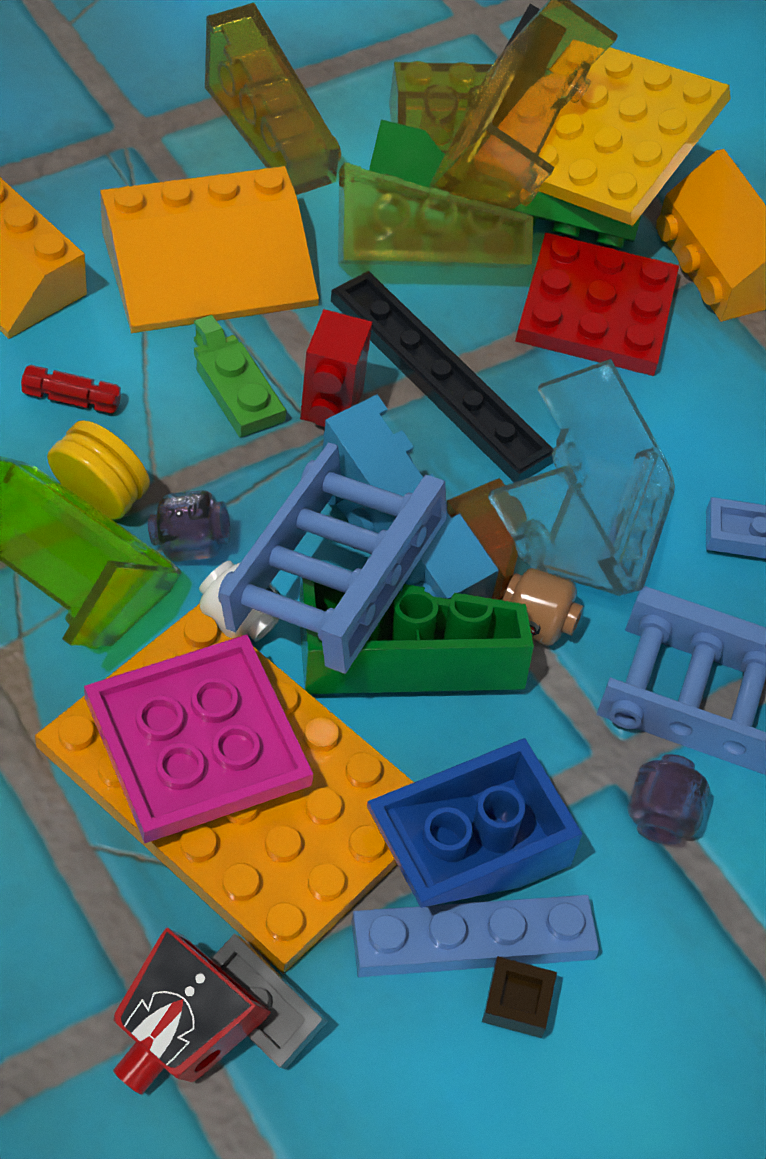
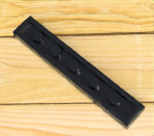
(445, 378)

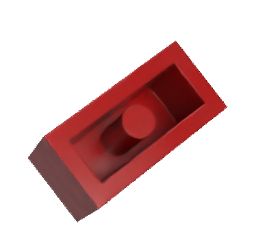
(335, 366)

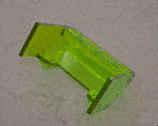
(78, 556)

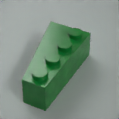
(426, 645)

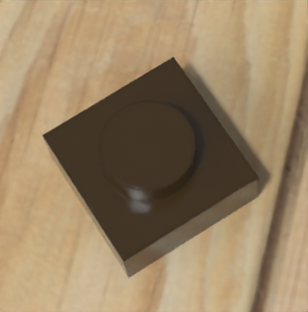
(519, 997)

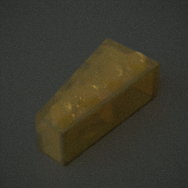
(266, 99)
(417, 225)

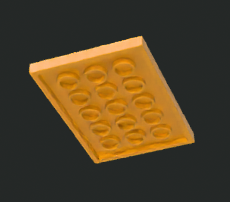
(277, 867)

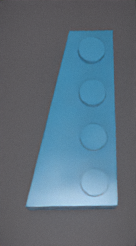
(382, 459)

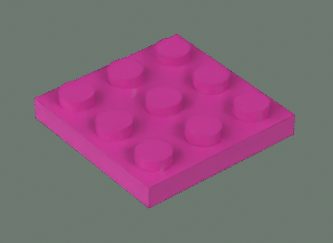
(197, 737)

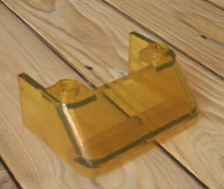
(517, 105)

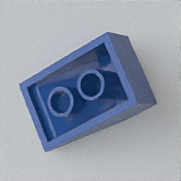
(478, 827)

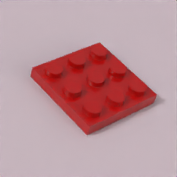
(598, 304)

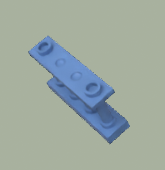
(367, 589)
(710, 639)

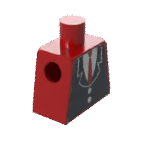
(182, 1014)

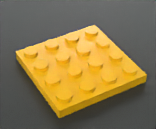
(628, 133)

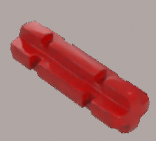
(71, 389)

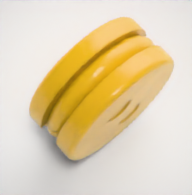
(99, 468)

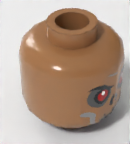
(548, 604)

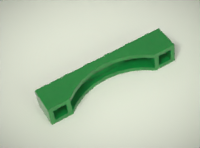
(416, 157)

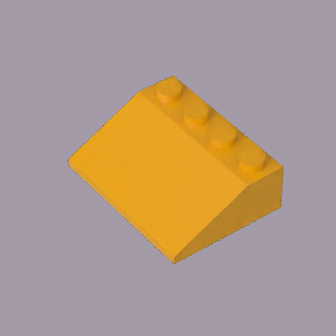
(207, 248)

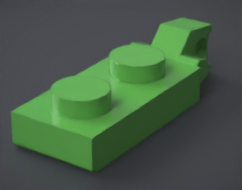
(235, 380)

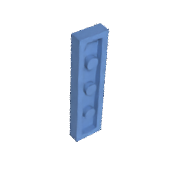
(473, 935)

